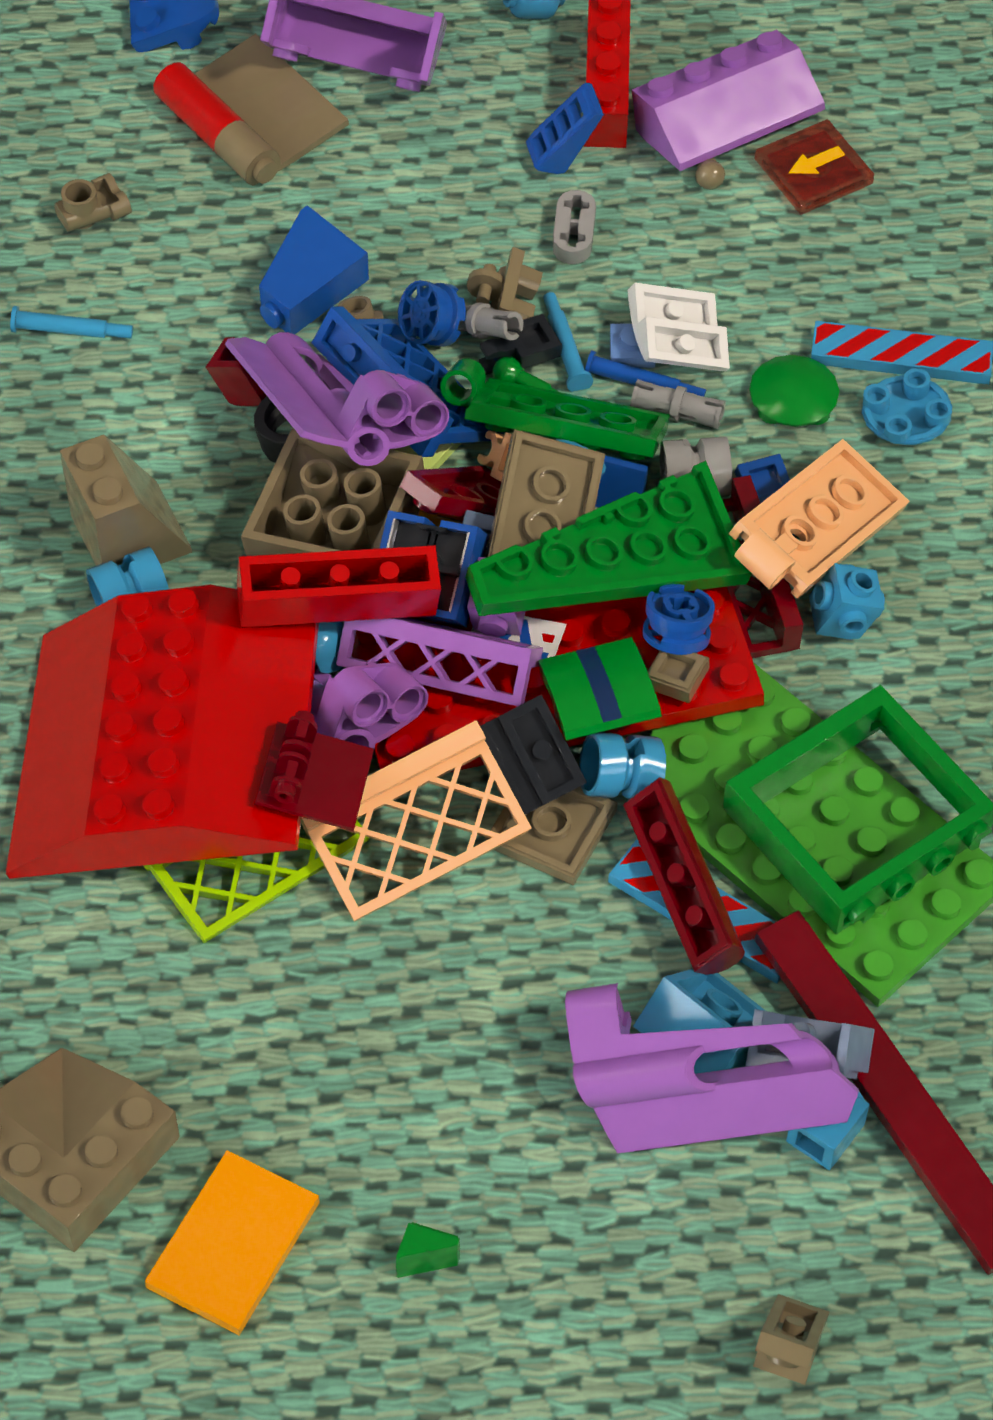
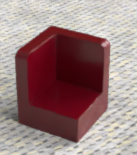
(233, 379)

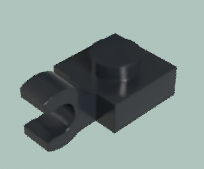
(533, 346)

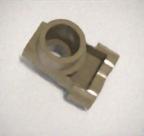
(91, 202)

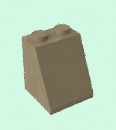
(118, 504)

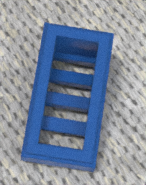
(565, 132)

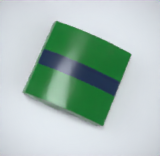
(599, 688)

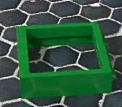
(816, 747)

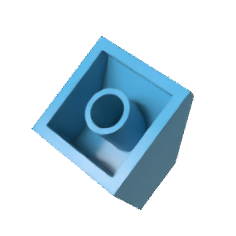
(699, 1002)

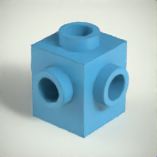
(846, 601)

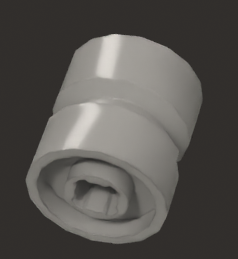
(679, 457)

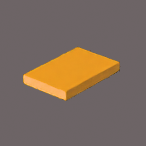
(232, 1242)

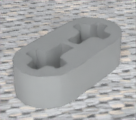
(582, 227)

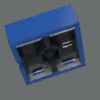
(456, 549)

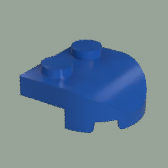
(169, 21)

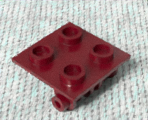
(314, 774)

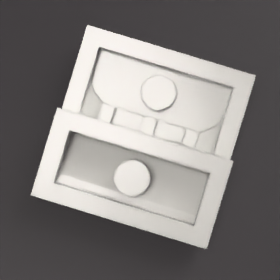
(678, 327)

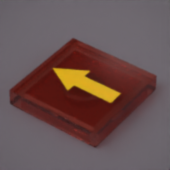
(814, 166)

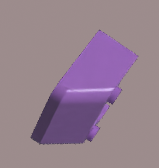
(357, 37)

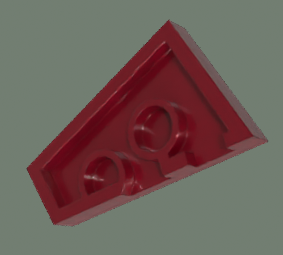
(453, 490)

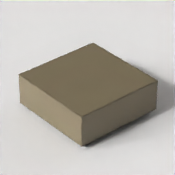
(678, 674)

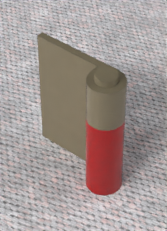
(250, 109)

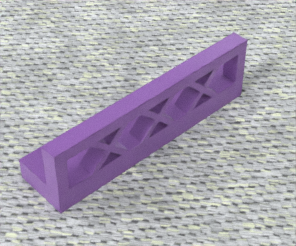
(450, 640)

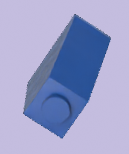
(310, 273)

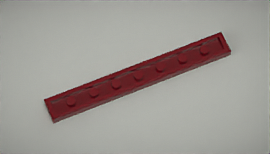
(889, 1085)

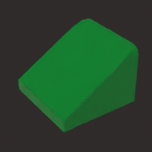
(426, 1250)

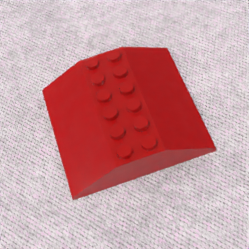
(157, 734)

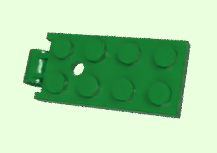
(554, 414)

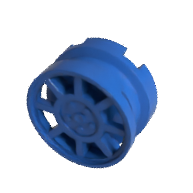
(431, 314)
(679, 619)

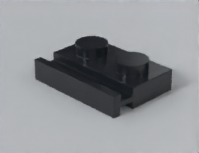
(533, 754)

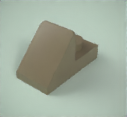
(790, 1338)

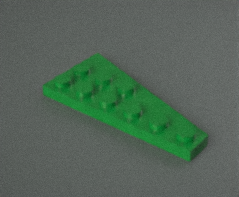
(618, 552)

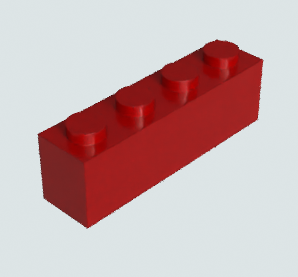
(609, 69)
(338, 586)

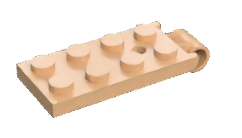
(827, 505)

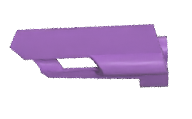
(362, 418)
(366, 702)
(653, 1098)

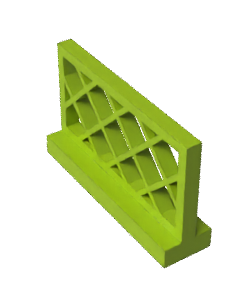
(251, 903)

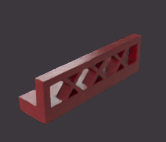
(779, 601)

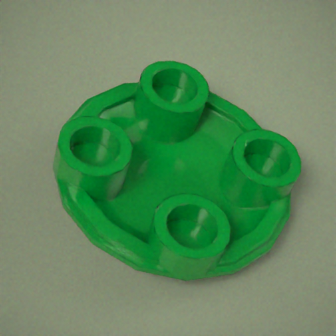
(794, 391)

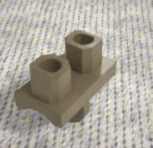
(503, 285)

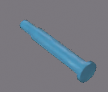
(67, 324)
(577, 376)

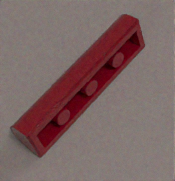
(684, 879)

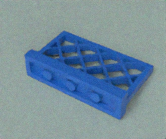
(365, 346)

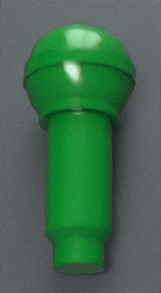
(510, 370)

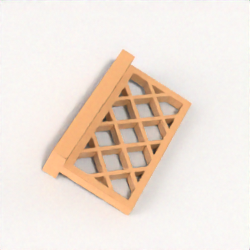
(406, 777)

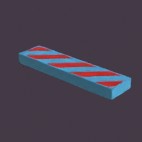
(902, 350)
(636, 879)

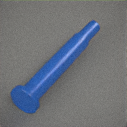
(630, 374)

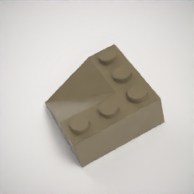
(326, 500)
(77, 1142)

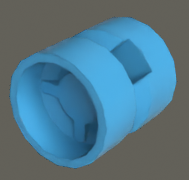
(136, 574)
(620, 765)

